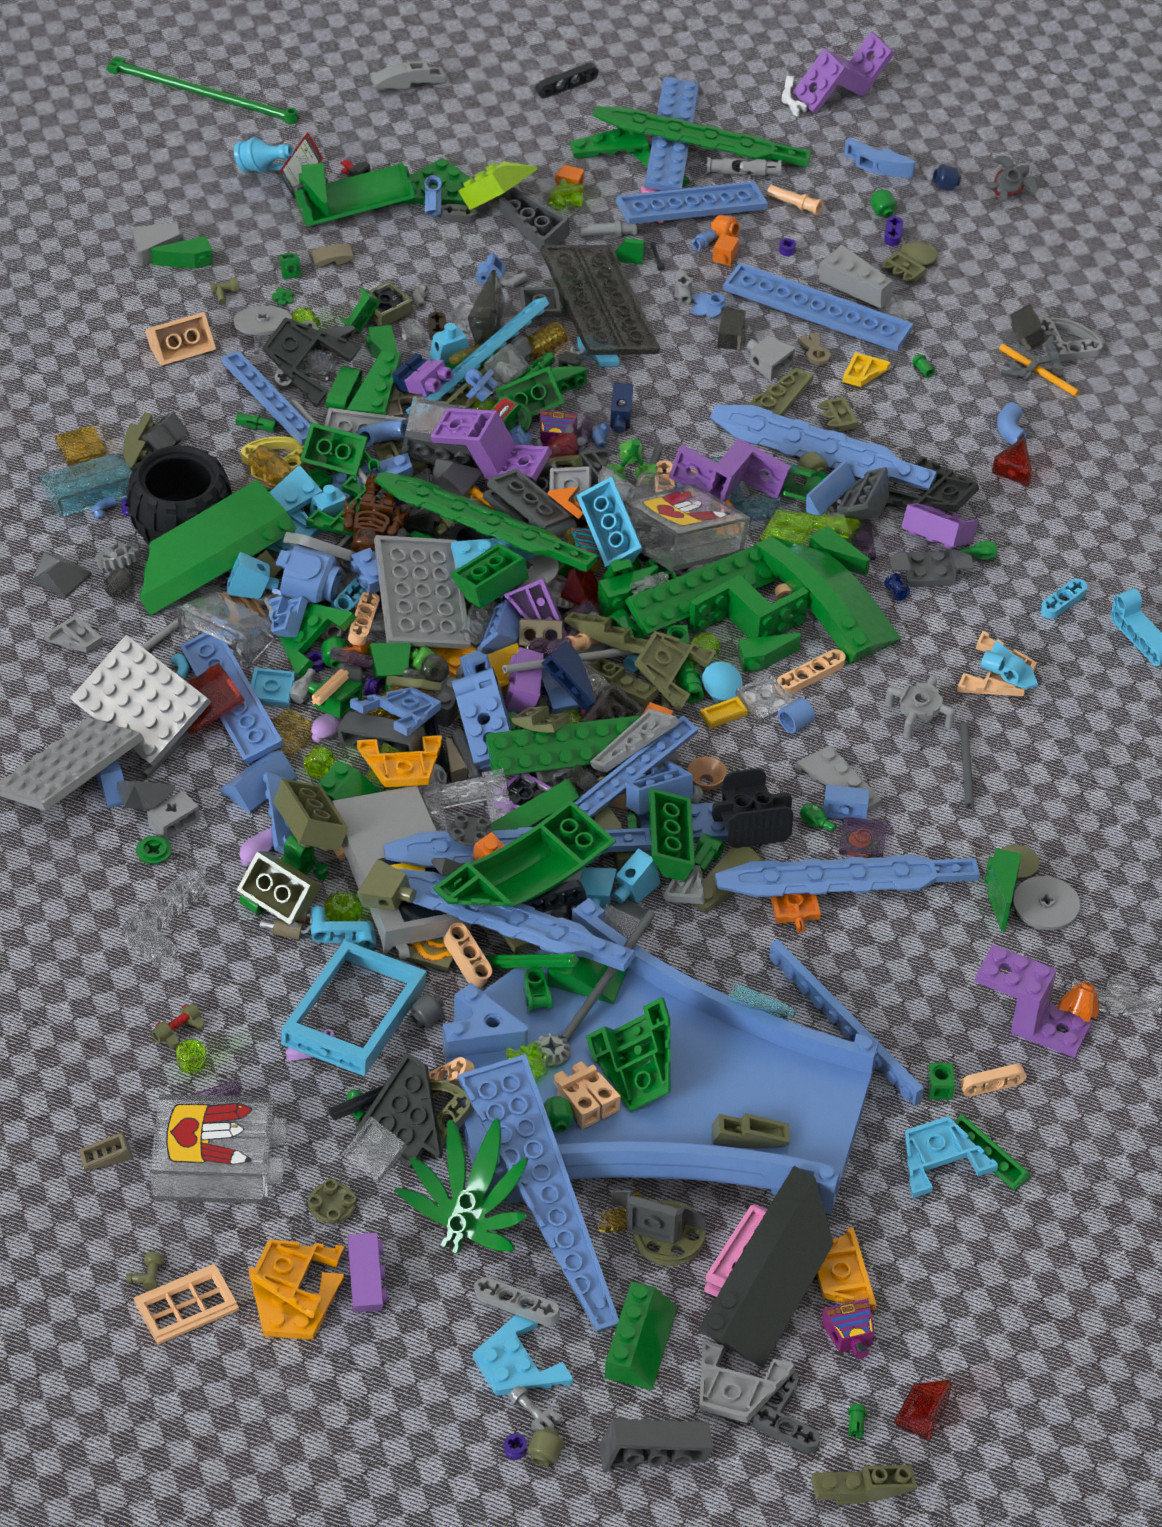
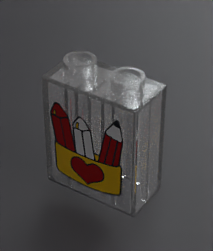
(686, 526)
(216, 1149)

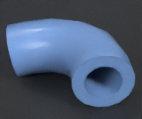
(1007, 423)
(383, 431)

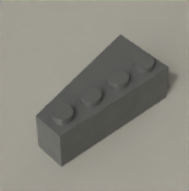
(533, 219)
(366, 727)

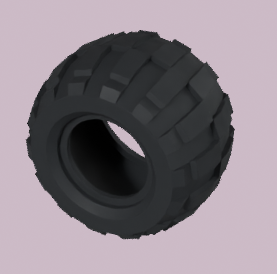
(173, 488)

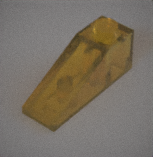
(268, 466)

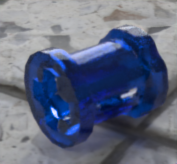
(897, 587)

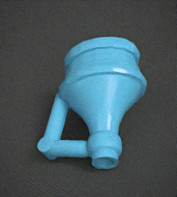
(259, 156)

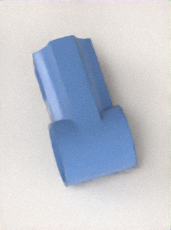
(433, 196)

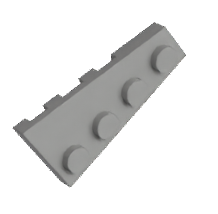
(353, 420)

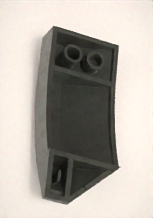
(772, 1272)

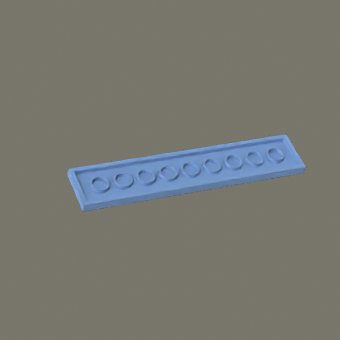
(666, 156)
(818, 306)

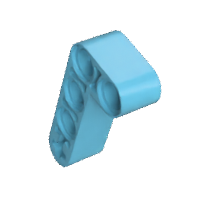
(1136, 625)

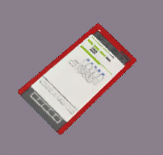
(304, 154)

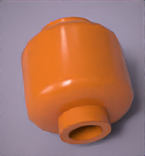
(726, 225)

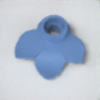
(708, 304)

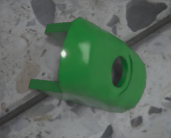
(796, 491)

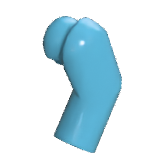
(182, 664)

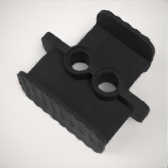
(751, 811)

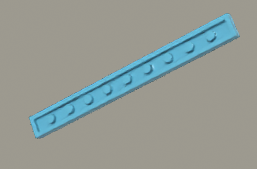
(486, 350)

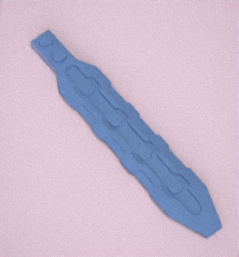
(798, 437)
(425, 846)
(844, 875)
(523, 923)

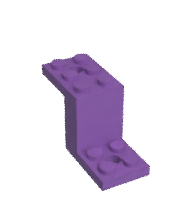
(835, 70)
(489, 442)
(739, 464)
(1033, 987)

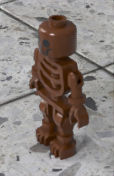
(372, 516)

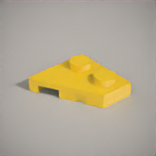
(864, 369)

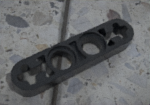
(585, 74)

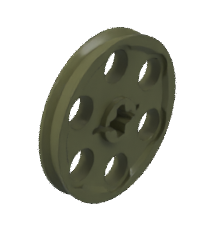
(664, 1255)

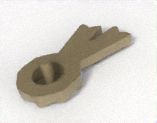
(815, 354)

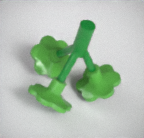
(630, 453)

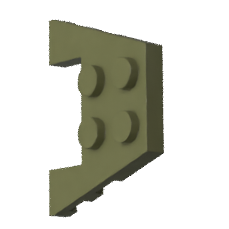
(663, 659)

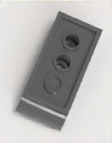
(527, 502)

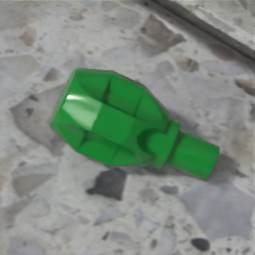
(983, 550)
(816, 817)

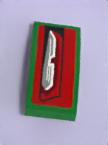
(506, 409)

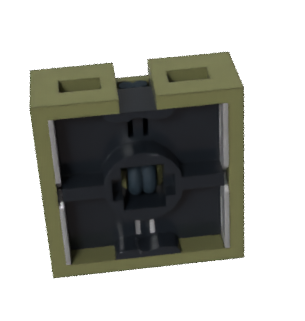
(393, 304)

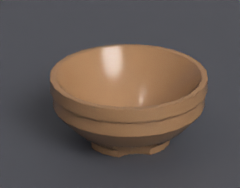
(707, 768)

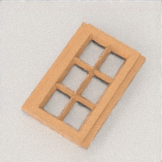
(193, 1322)

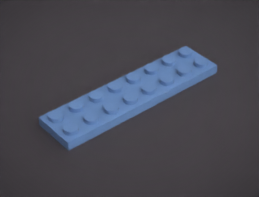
(691, 202)
(247, 722)

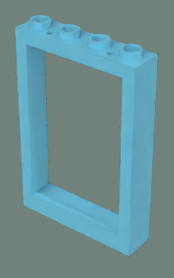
(338, 1051)

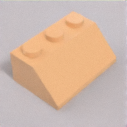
(180, 339)

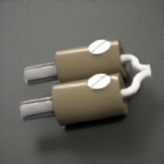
(292, 931)

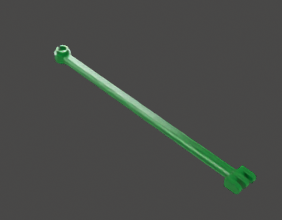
(118, 64)

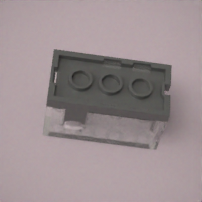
(421, 422)

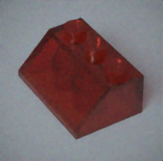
(220, 690)

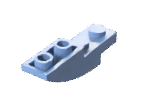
(880, 162)

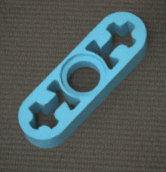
(1061, 606)

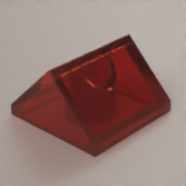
(580, 587)
(924, 1407)

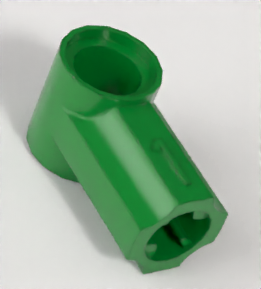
(707, 850)

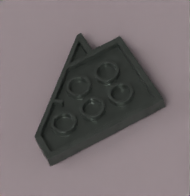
(408, 1109)

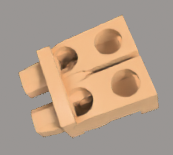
(588, 1094)

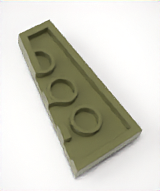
(783, 395)
(732, 858)

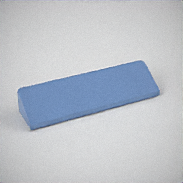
(830, 489)

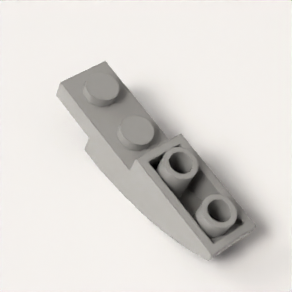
(402, 74)

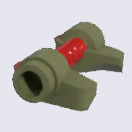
(165, 1032)

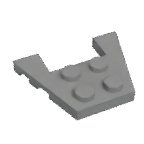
(736, 1393)

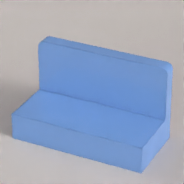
(845, 801)

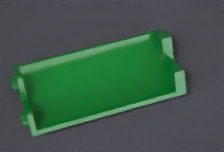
(359, 194)

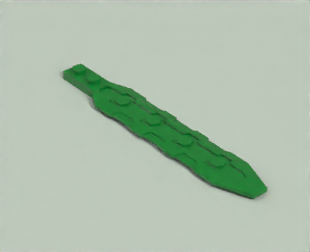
(703, 135)
(484, 520)

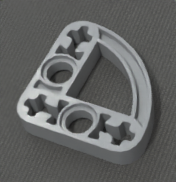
(1088, 347)
(310, 542)

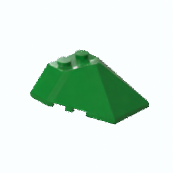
(637, 1055)

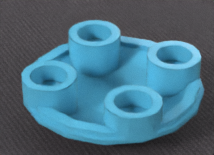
(721, 681)

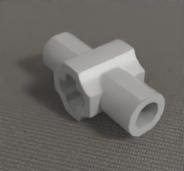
(683, 287)

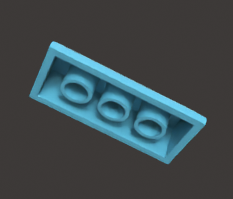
(609, 522)

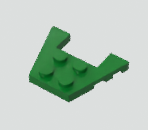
(326, 522)
(314, 623)

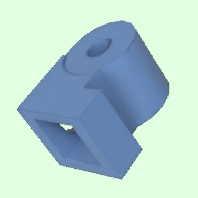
(484, 269)

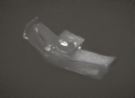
(1118, 1002)

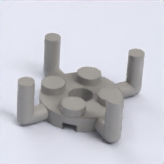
(917, 710)

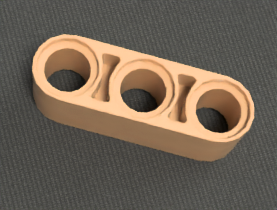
(468, 945)

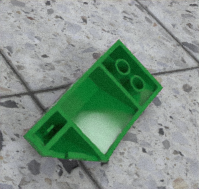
(211, 543)
(834, 597)
(530, 863)

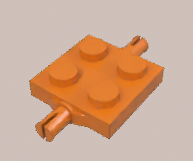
(796, 909)

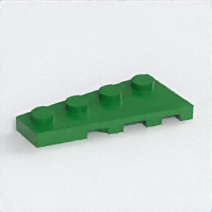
(609, 143)
(378, 385)

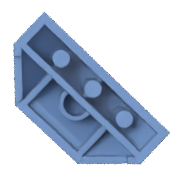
(502, 628)

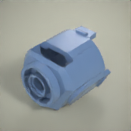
(308, 574)

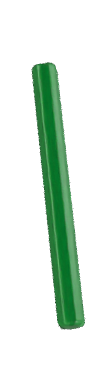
(533, 960)

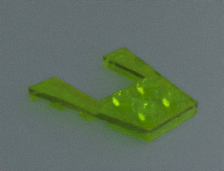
(798, 525)

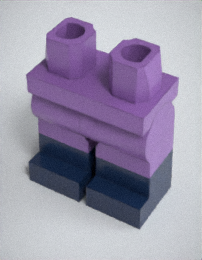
(421, 375)

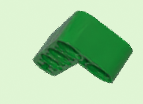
(295, 855)

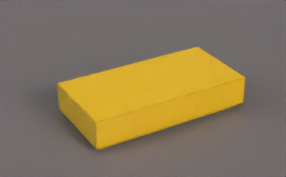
(723, 712)

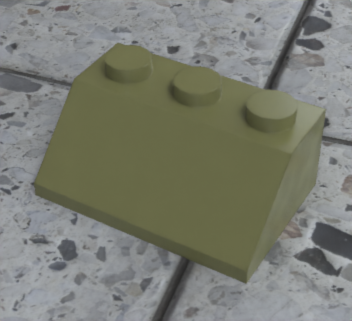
(278, 887)

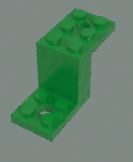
(748, 609)

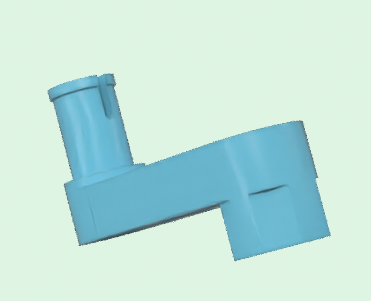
(337, 931)

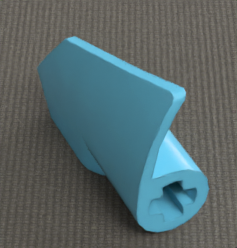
(1009, 666)

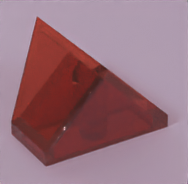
(1014, 463)

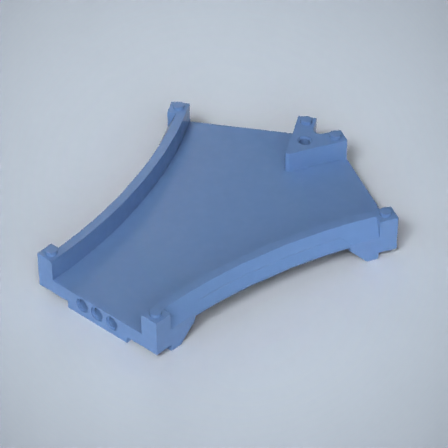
(721, 1063)

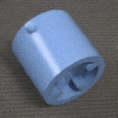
(796, 715)

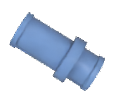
(702, 240)

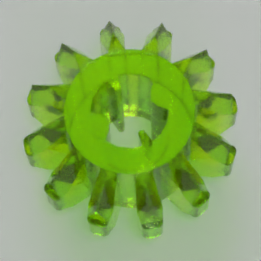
(343, 907)

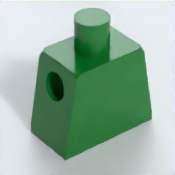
(389, 660)
(339, 702)

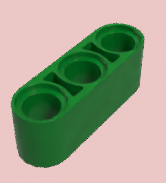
(344, 388)

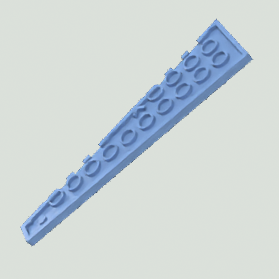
(511, 1094)

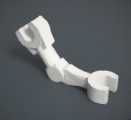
(795, 106)

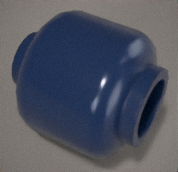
(946, 177)

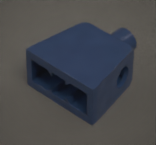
(620, 413)

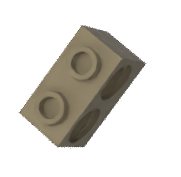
(541, 626)

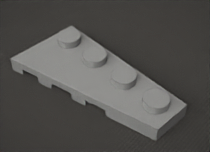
(635, 737)
(832, 769)

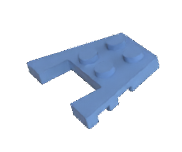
(408, 703)

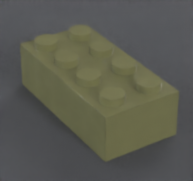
(310, 815)

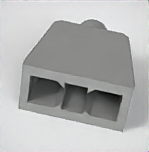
(770, 356)

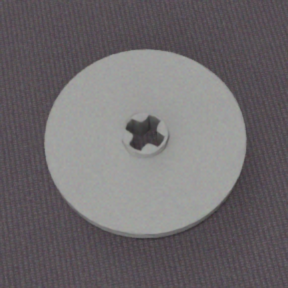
(260, 319)
(539, 568)
(1061, 898)

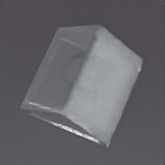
(506, 365)

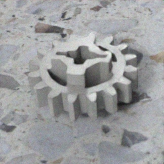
(118, 556)

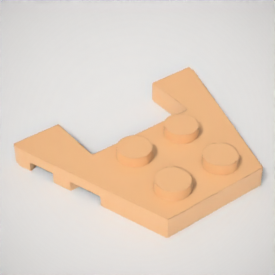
(993, 682)

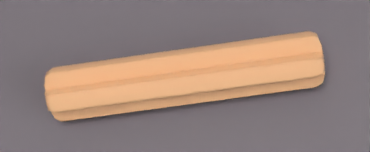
(330, 687)

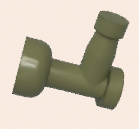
(220, 287)
(153, 1261)

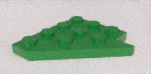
(451, 179)

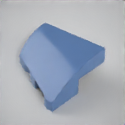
(287, 615)

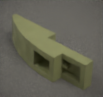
(134, 444)
(638, 690)
(864, 1486)

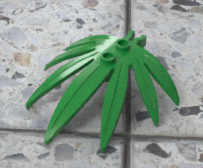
(468, 1208)

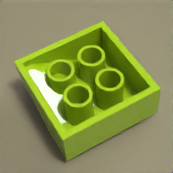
(493, 182)

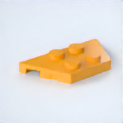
(844, 1272)

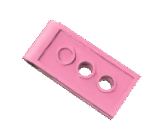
(733, 1249)

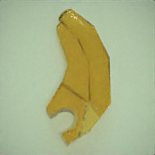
(461, 355)
(615, 1218)

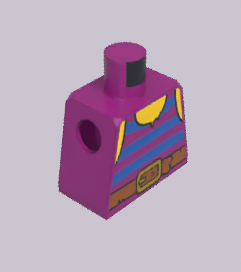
(554, 423)
(850, 1327)

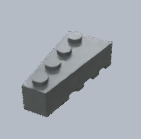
(654, 1442)

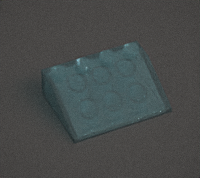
(86, 483)

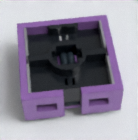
(524, 788)

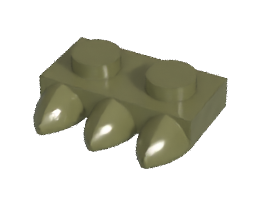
(905, 267)
(839, 414)

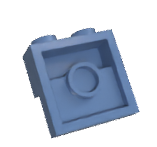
(365, 566)

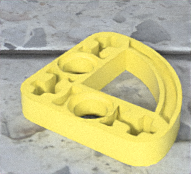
(272, 443)

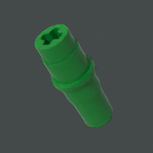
(689, 680)

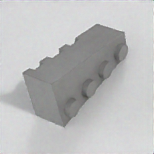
(855, 277)

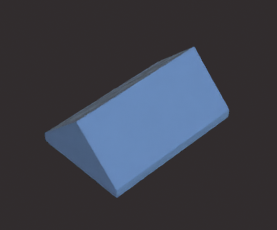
(249, 787)

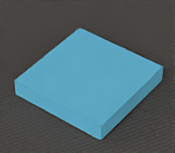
(273, 686)

